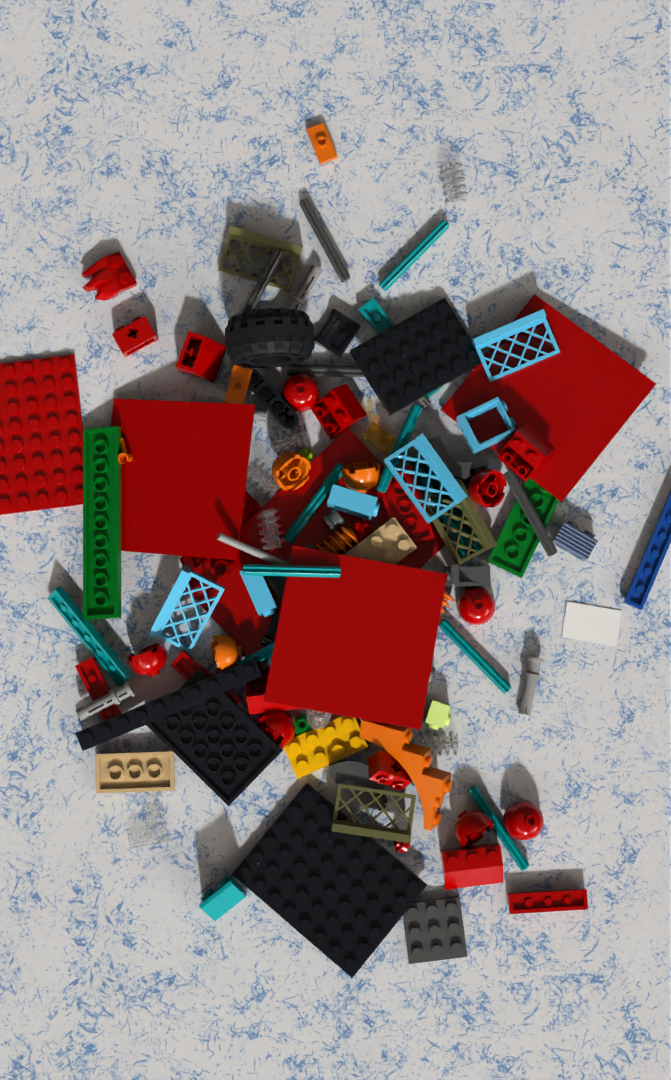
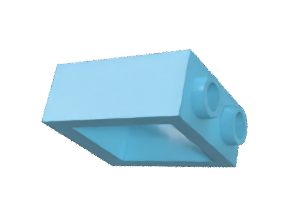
(501, 408)
(353, 502)
(259, 594)

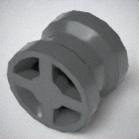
(333, 520)

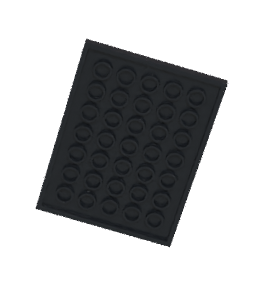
(329, 884)

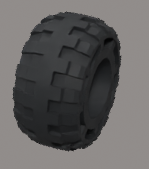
(269, 338)

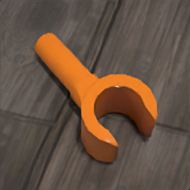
(124, 453)

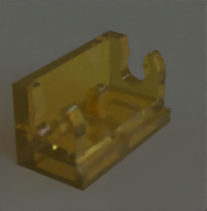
(379, 439)

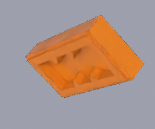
(321, 143)
(238, 385)

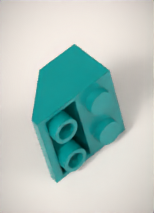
(223, 898)

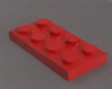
(402, 508)

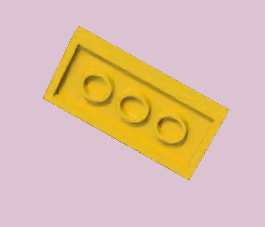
(324, 746)

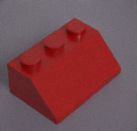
(255, 697)
(472, 866)

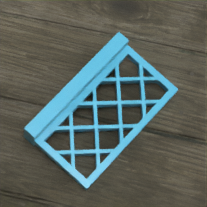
(509, 330)
(435, 466)
(171, 601)

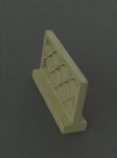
(261, 242)
(469, 516)
(366, 829)

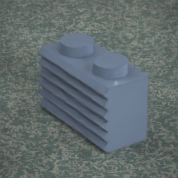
(574, 540)

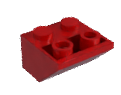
(200, 357)
(338, 411)
(526, 452)

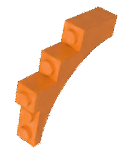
(417, 761)

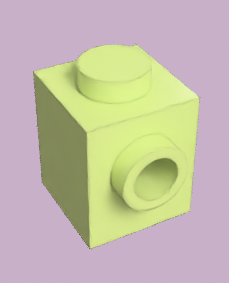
(437, 715)

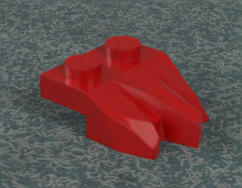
(109, 277)

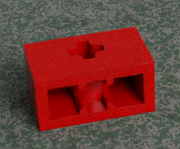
(130, 345)
(387, 771)

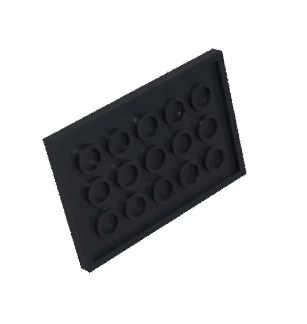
(416, 356)
(218, 742)

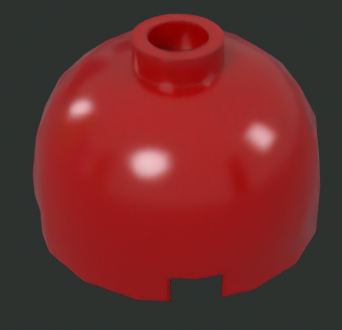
(300, 392)
(487, 487)
(476, 606)
(149, 660)
(278, 727)
(523, 820)
(471, 827)

